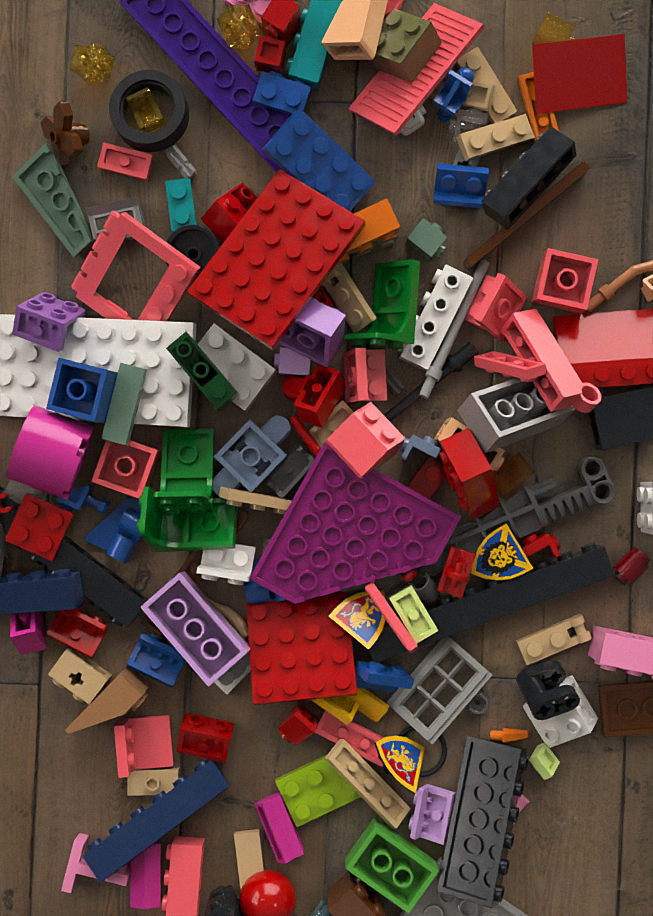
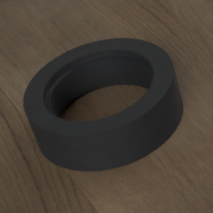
(159, 139)

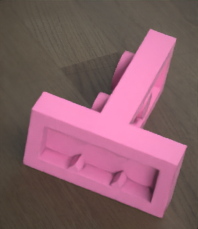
(78, 865)

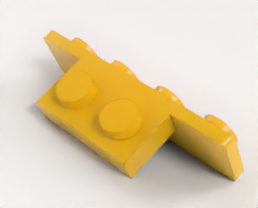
(346, 707)

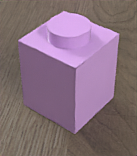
(291, 363)

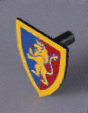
(360, 618)
(401, 760)

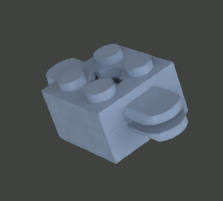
(251, 454)

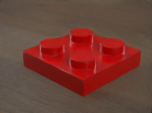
(39, 526)

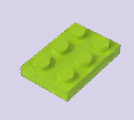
(314, 791)

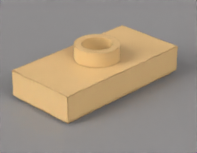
(151, 781)

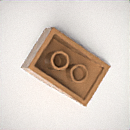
(123, 693)

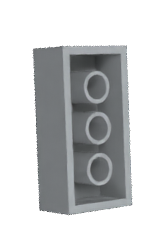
(508, 414)

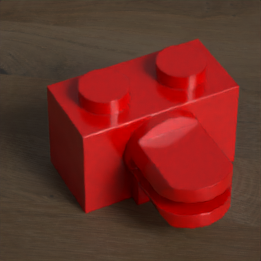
(315, 394)

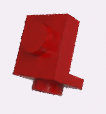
(535, 543)

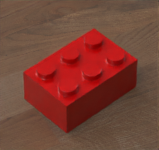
(469, 474)

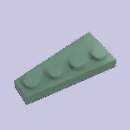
(52, 196)

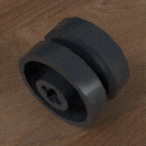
(193, 238)

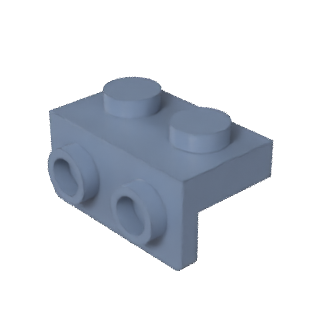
(426, 445)

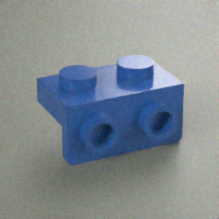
(280, 93)
(156, 660)
(382, 677)

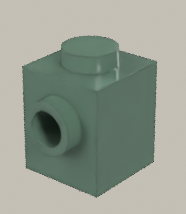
(427, 239)

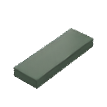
(124, 404)

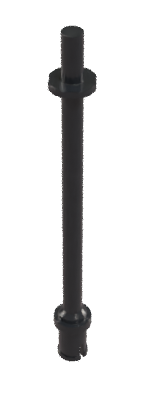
(452, 364)

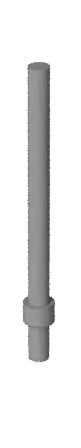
(434, 372)

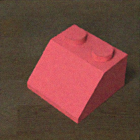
(365, 440)

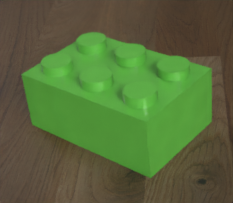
(391, 865)

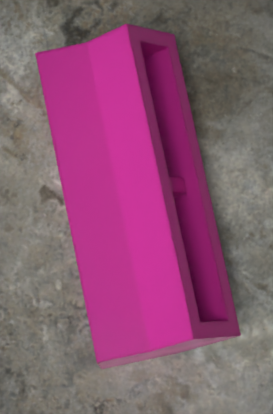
(279, 828)
(146, 878)

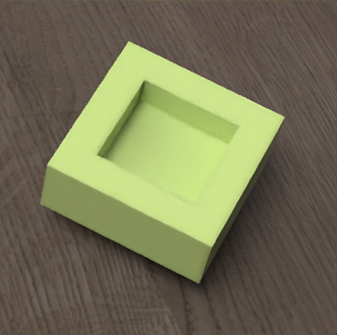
(544, 761)

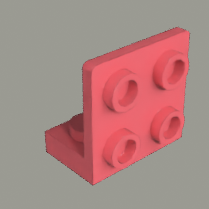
(143, 743)

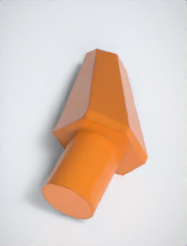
(509, 735)

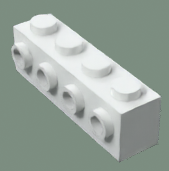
(436, 316)

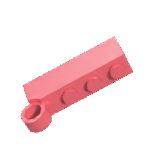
(561, 384)
(183, 876)

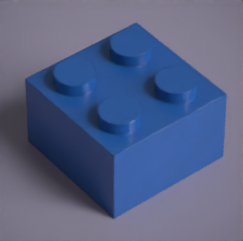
(81, 390)

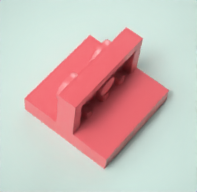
(495, 304)
(364, 375)

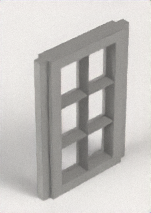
(457, 704)

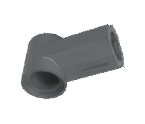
(424, 587)

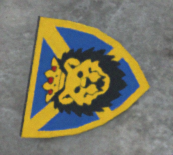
(500, 556)

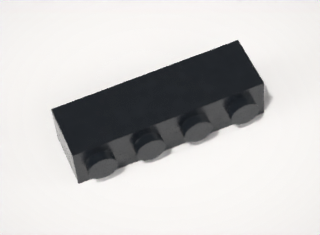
(529, 177)

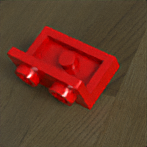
(78, 631)

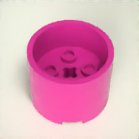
(49, 452)

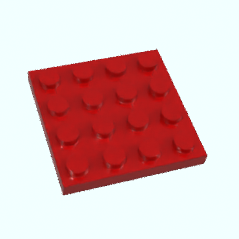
(299, 651)

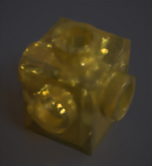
(238, 26)
(92, 63)

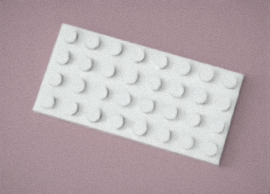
(102, 343)

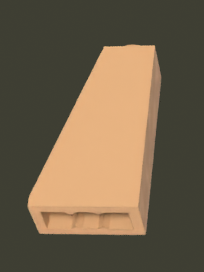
(355, 30)

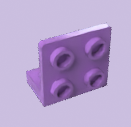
(45, 320)

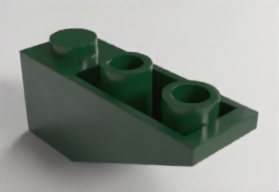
(202, 371)

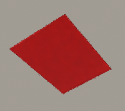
(580, 73)

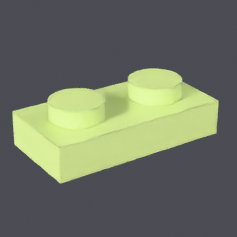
(413, 614)

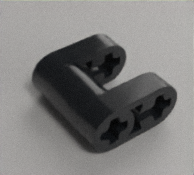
(535, 691)

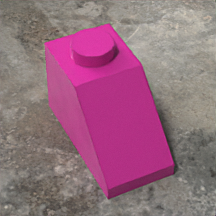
(28, 632)

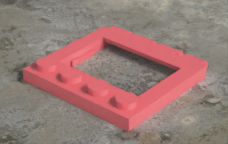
(167, 293)

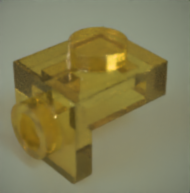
(145, 110)

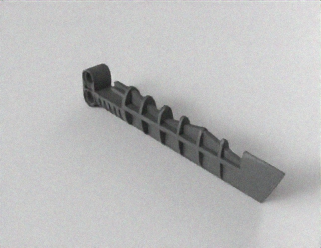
(520, 513)

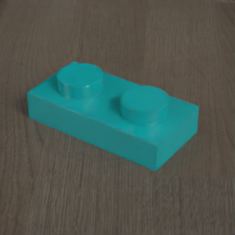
(180, 203)

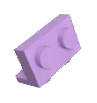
(432, 813)

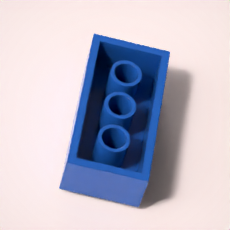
(317, 161)

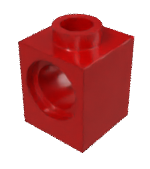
(269, 55)

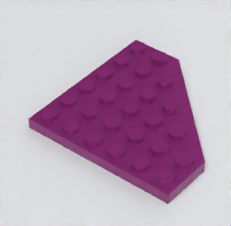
(350, 532)

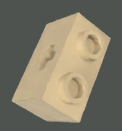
(92, 678)

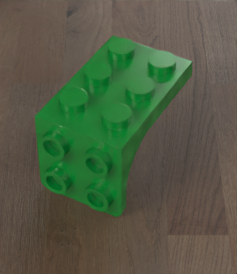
(393, 306)
(186, 471)
(187, 530)

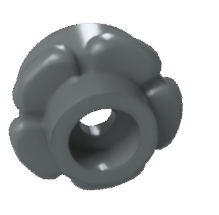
(479, 708)

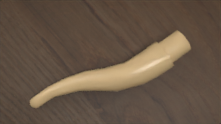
(234, 618)

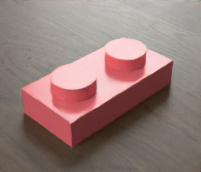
(125, 162)

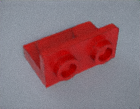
(205, 737)

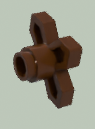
(64, 134)

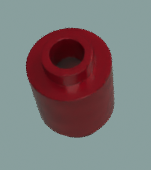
(631, 566)

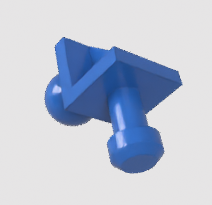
(454, 93)
(81, 497)

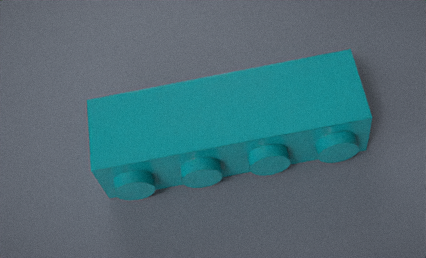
(310, 54)

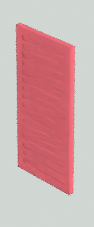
(393, 101)

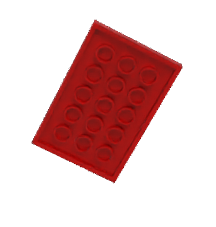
(276, 258)

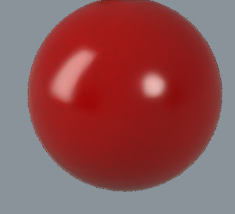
(267, 895)

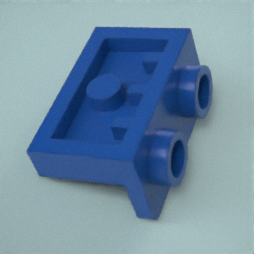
(460, 185)

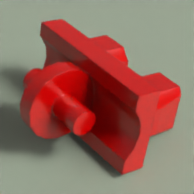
(456, 571)

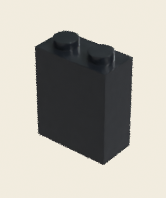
(623, 419)

